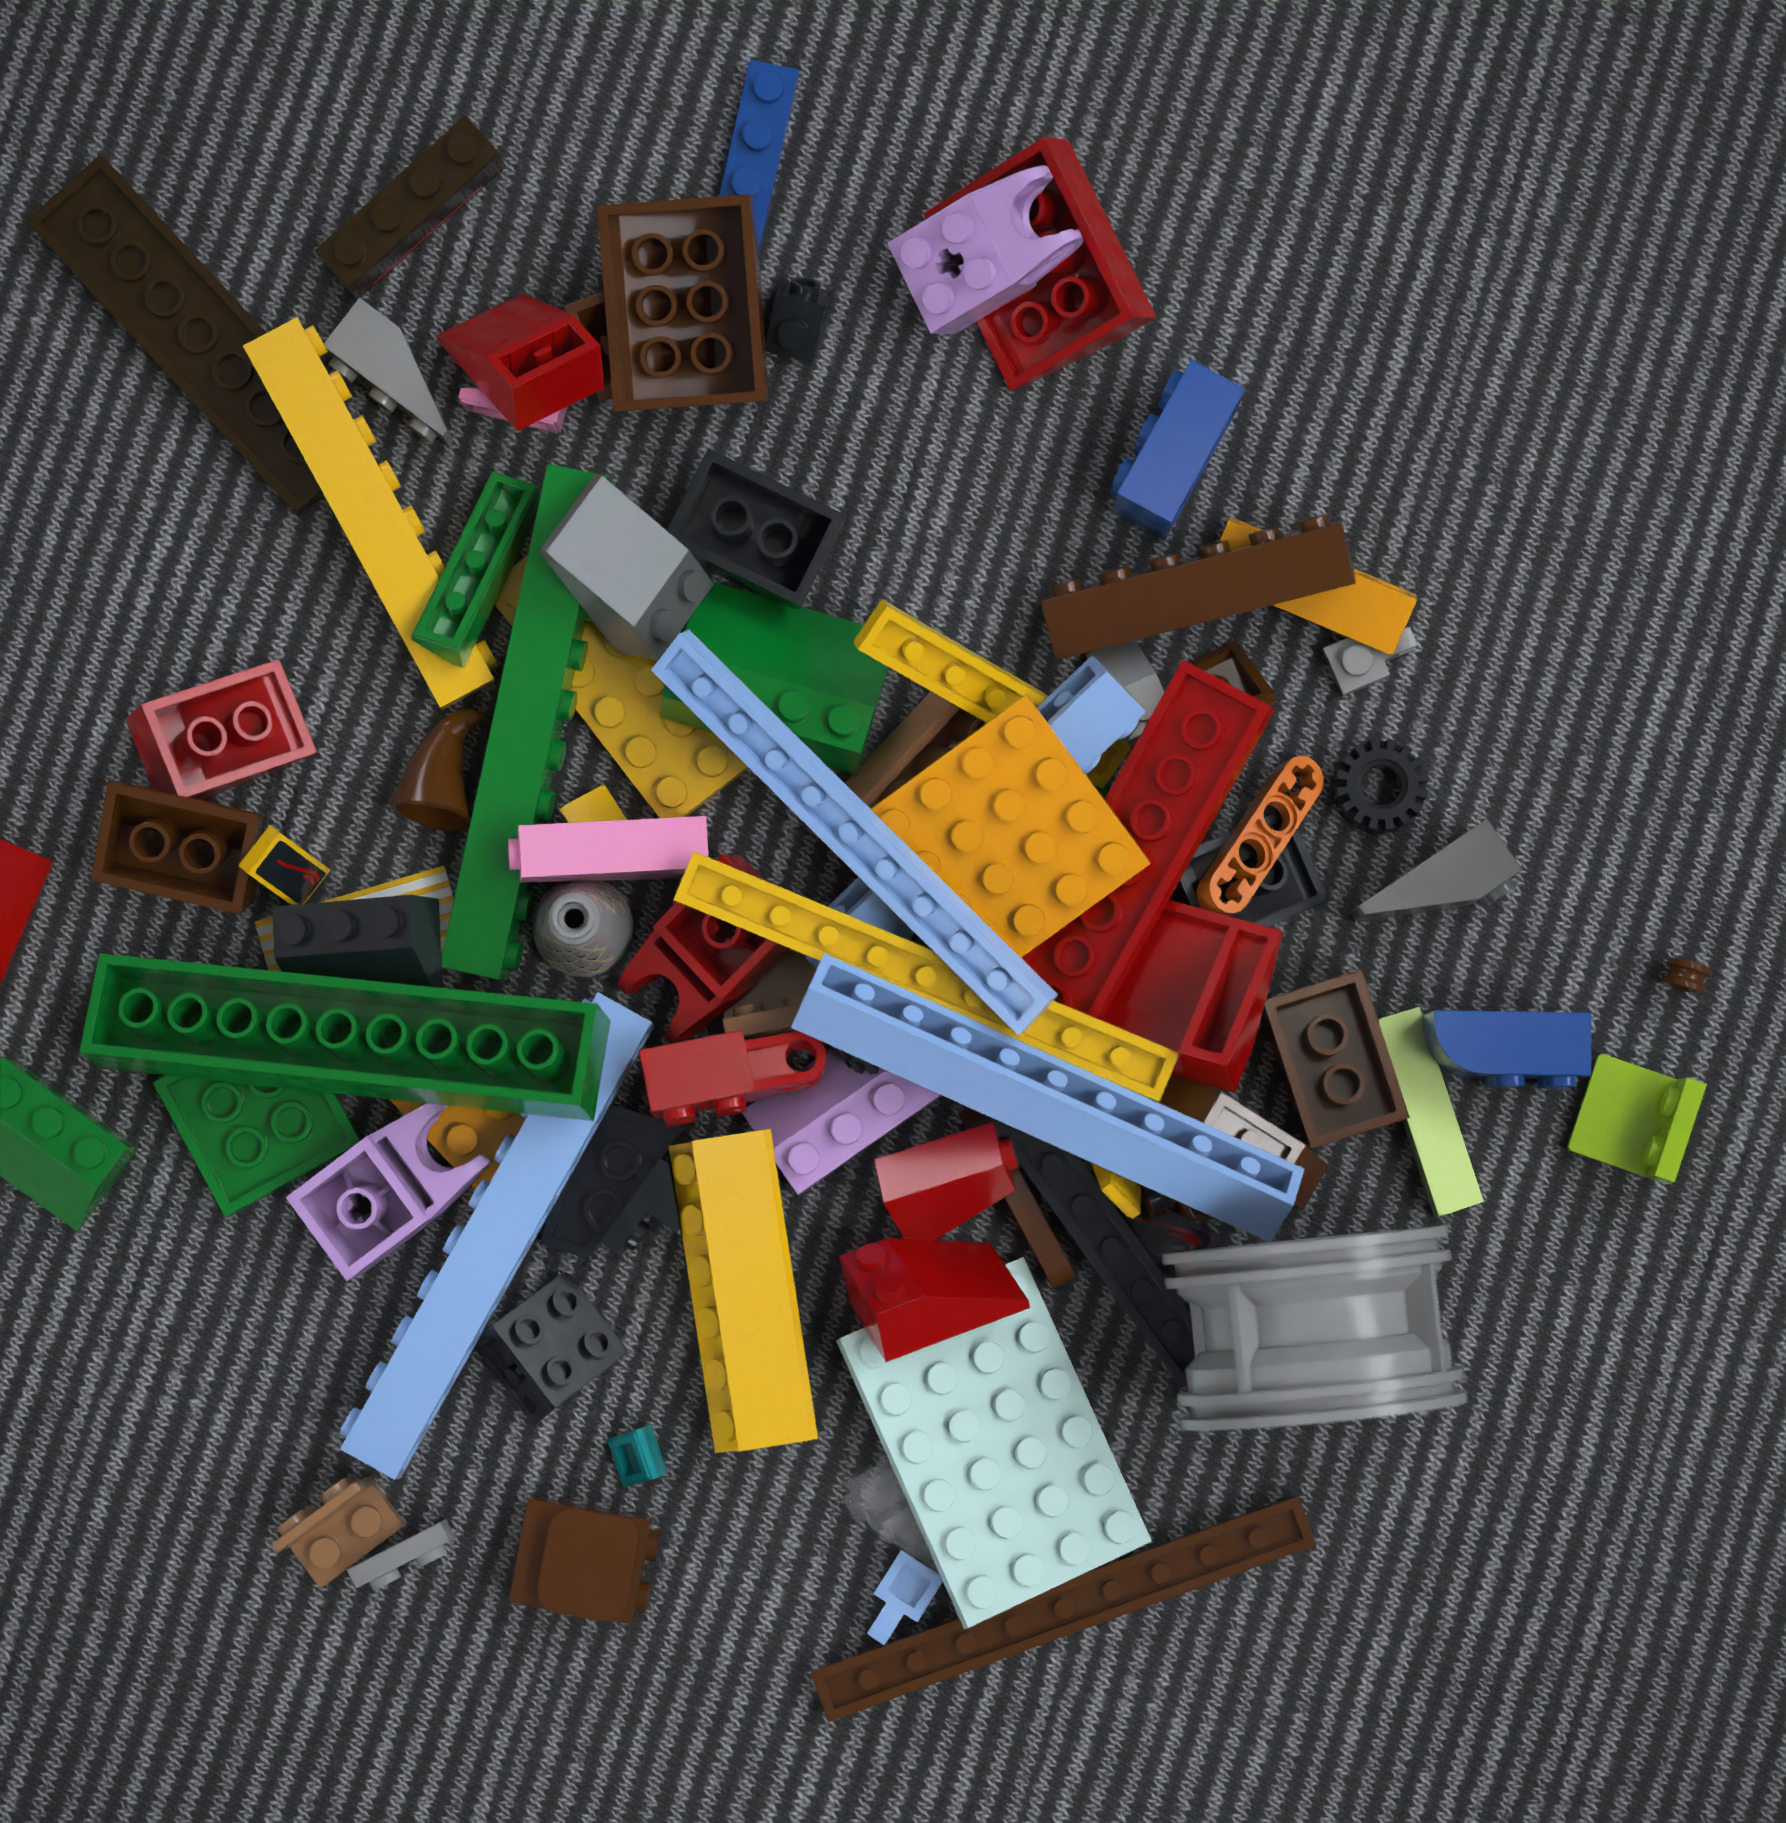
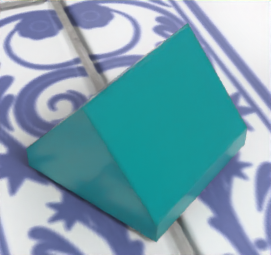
(637, 1456)

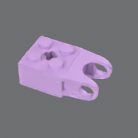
(997, 248)
(399, 1181)

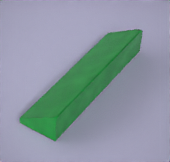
(478, 568)

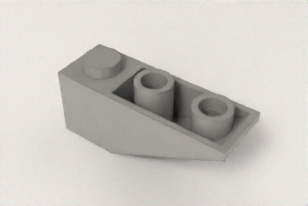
(380, 356)

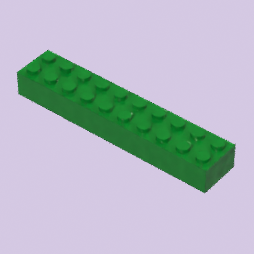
(347, 1036)

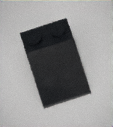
(1285, 891)

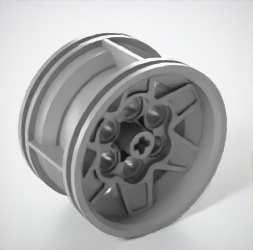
(1315, 1330)

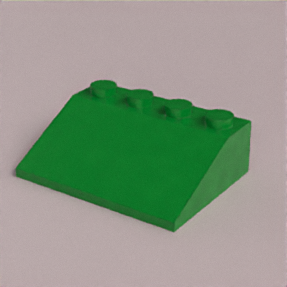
(796, 665)

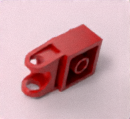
(701, 962)
(724, 1073)

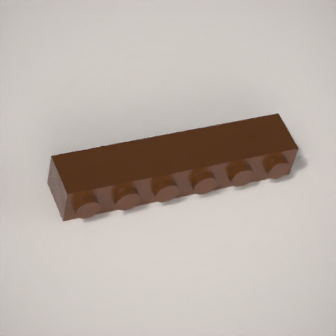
(1198, 589)

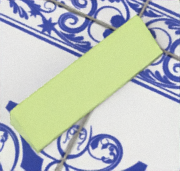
(1432, 1121)

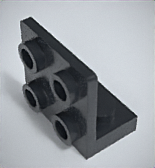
(549, 1347)

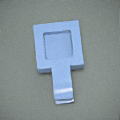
(907, 1591)

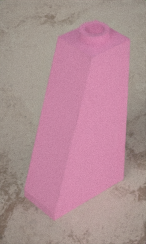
(607, 849)

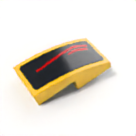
(284, 867)

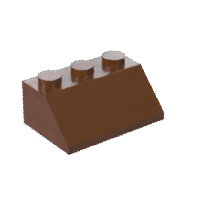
(176, 847)

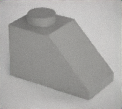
(1136, 675)

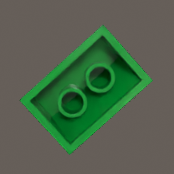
(56, 1146)

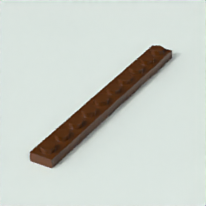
(1065, 1609)

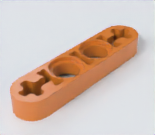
(1256, 832)

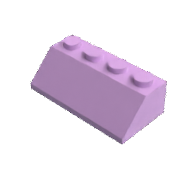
(835, 1119)

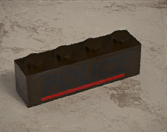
(410, 208)

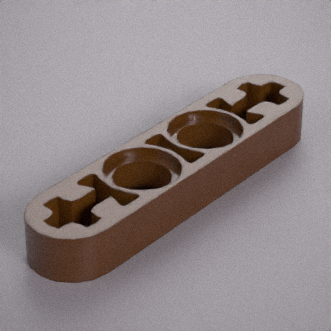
(1030, 1219)

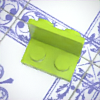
(1636, 1118)

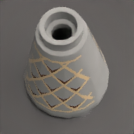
(596, 944)

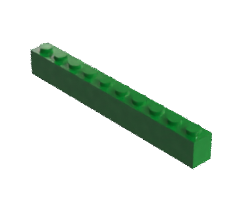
(520, 750)

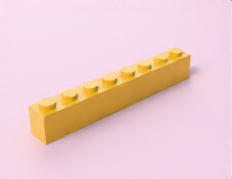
(362, 496)

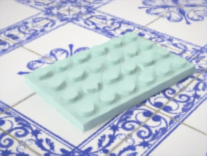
(999, 1457)

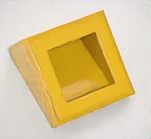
(593, 807)

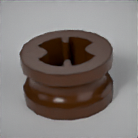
(1686, 976)

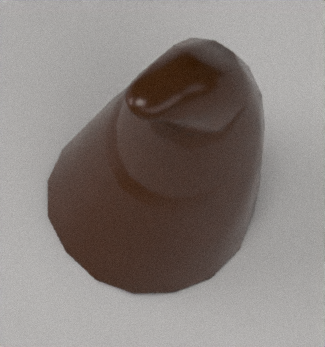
(433, 781)

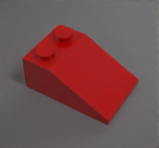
(221, 733)
(927, 1291)

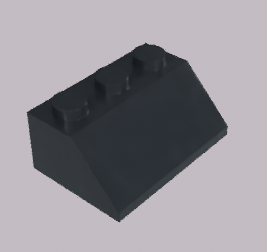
(362, 939)

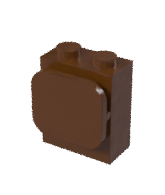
(584, 1560)

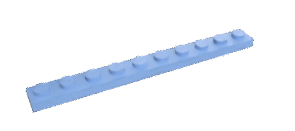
(854, 832)

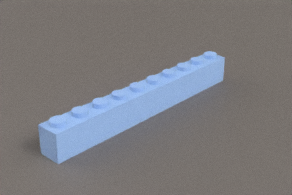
(1048, 1098)
(480, 1265)

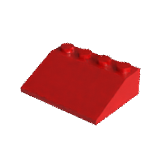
(1084, 299)

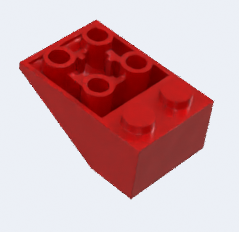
(527, 358)

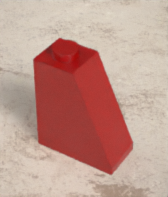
(946, 1181)

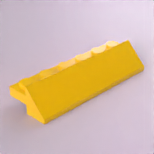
(743, 1292)

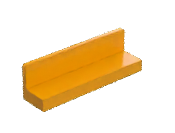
(1364, 611)

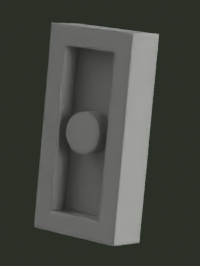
(423, 1547)

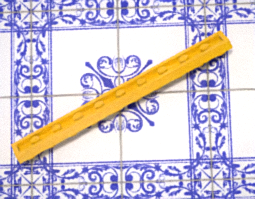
(821, 929)

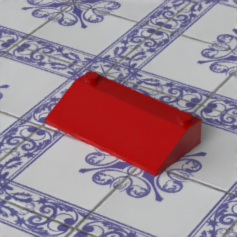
(1200, 991)

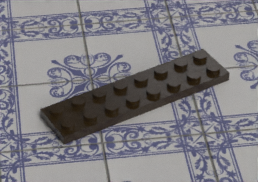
(175, 315)

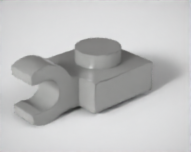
(1360, 665)

